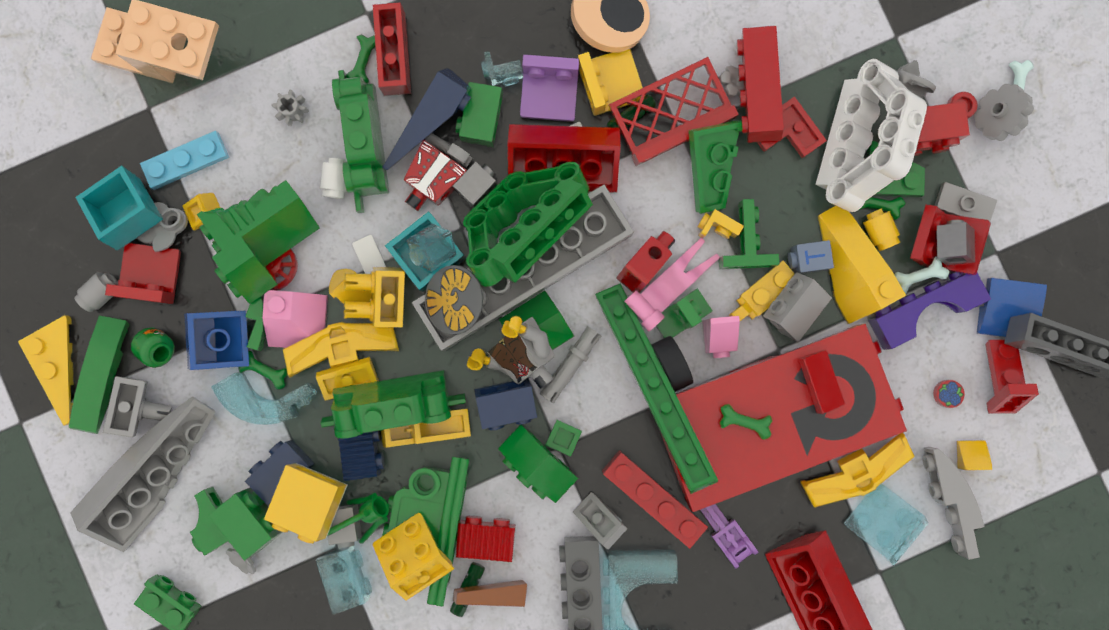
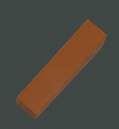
(497, 594)

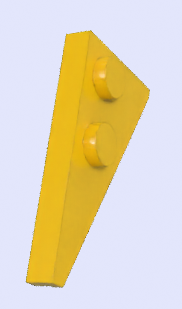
(50, 358)

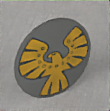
(453, 299)

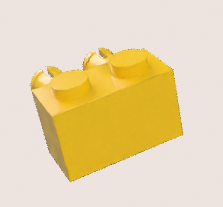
(387, 299)

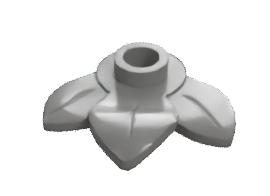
(164, 233)

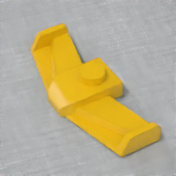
(339, 344)
(859, 473)

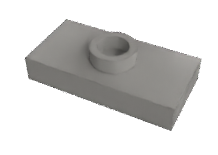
(965, 203)

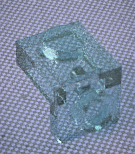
(504, 73)

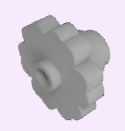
(1003, 112)

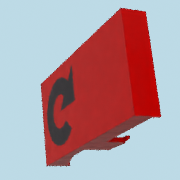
(798, 432)

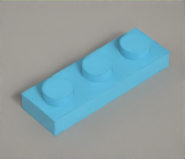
(184, 160)

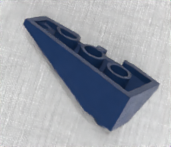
(440, 102)

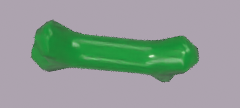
(367, 46)
(887, 205)
(276, 376)
(731, 417)

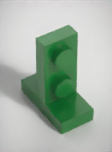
(748, 242)
(684, 314)

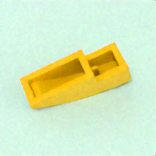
(455, 427)

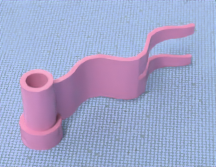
(667, 288)

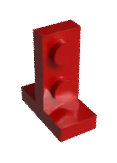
(1007, 379)

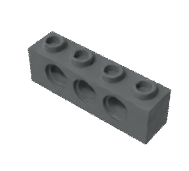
(1059, 343)
(586, 550)

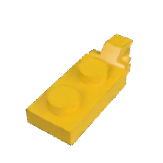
(763, 292)

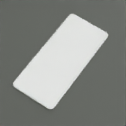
(368, 254)

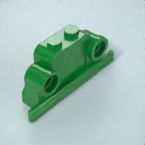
(361, 137)
(390, 404)
(440, 499)

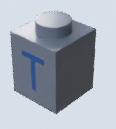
(811, 257)

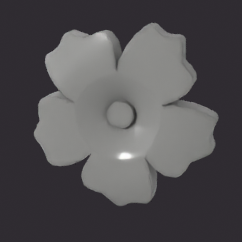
(731, 80)

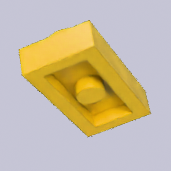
(346, 375)

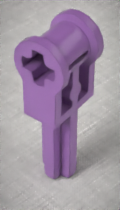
(729, 536)

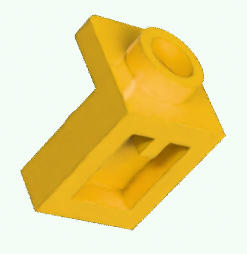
(724, 225)

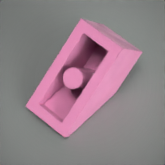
(721, 335)

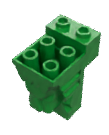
(254, 235)

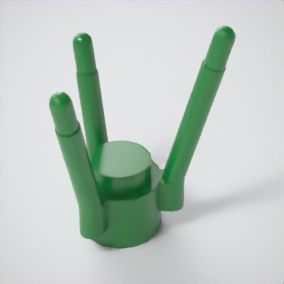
(373, 510)

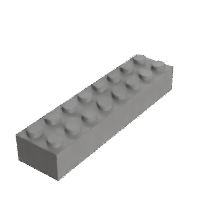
(588, 238)

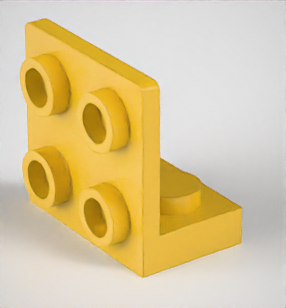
(608, 79)
(411, 557)

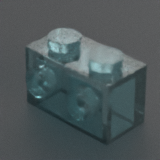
(344, 579)

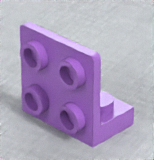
(549, 88)

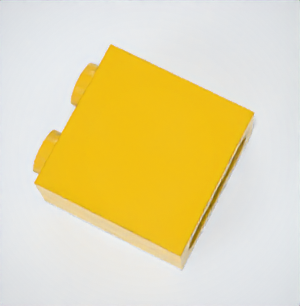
(305, 503)

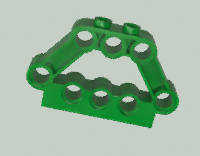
(559, 202)

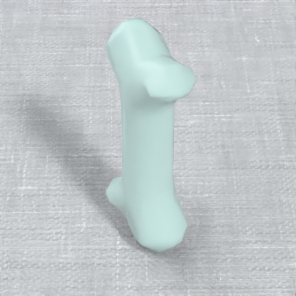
(1020, 71)
(933, 270)

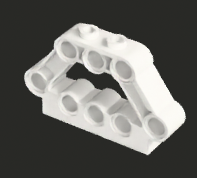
(843, 170)

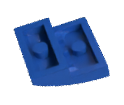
(1008, 300)

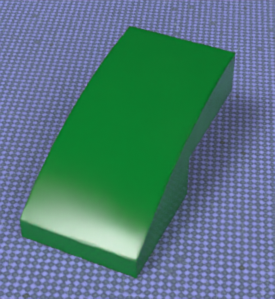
(258, 333)

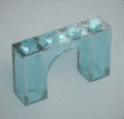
(629, 570)

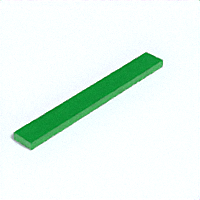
(657, 390)

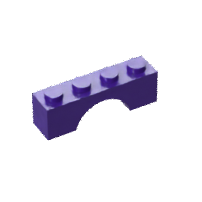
(899, 323)

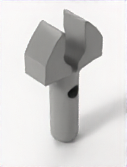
(454, 151)

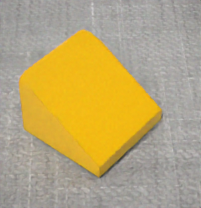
(201, 202)
(973, 455)

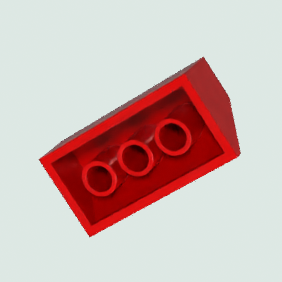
(547, 147)
(817, 584)

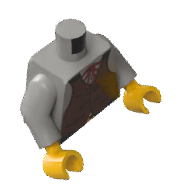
(519, 353)

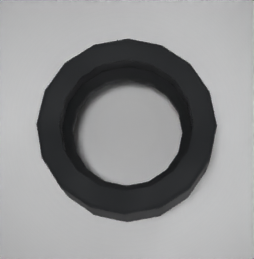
(673, 363)

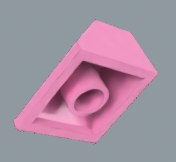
(292, 316)

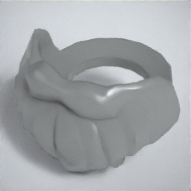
(910, 78)

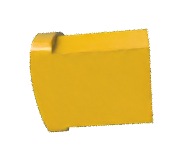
(337, 289)

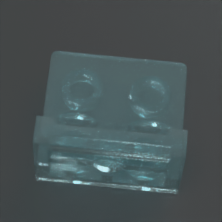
(886, 523)

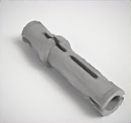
(574, 359)

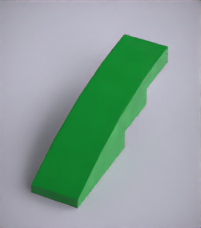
(98, 375)

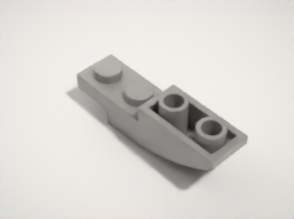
(952, 490)

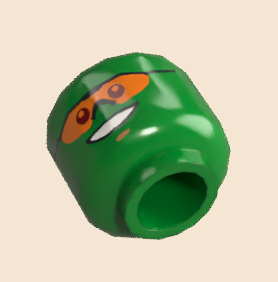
(152, 347)

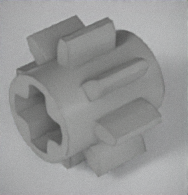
(282, 104)

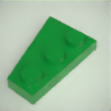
(711, 161)

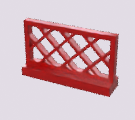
(680, 134)

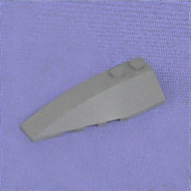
(140, 479)

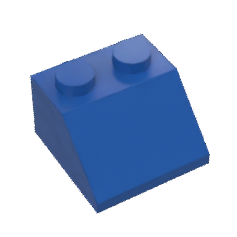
(216, 340)

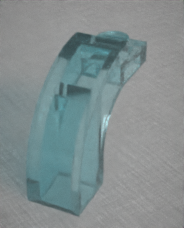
(243, 402)

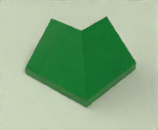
(546, 316)

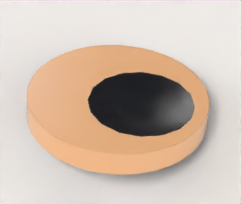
(610, 23)

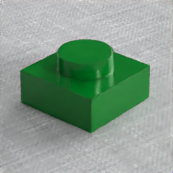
(563, 437)

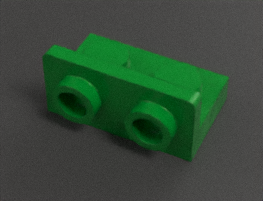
(167, 603)

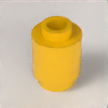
(882, 229)

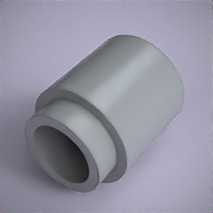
(92, 293)

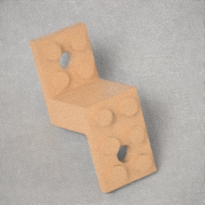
(152, 41)

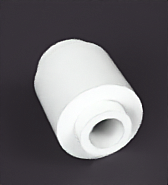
(332, 179)

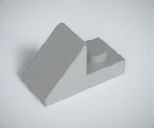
(600, 520)

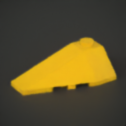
(860, 274)

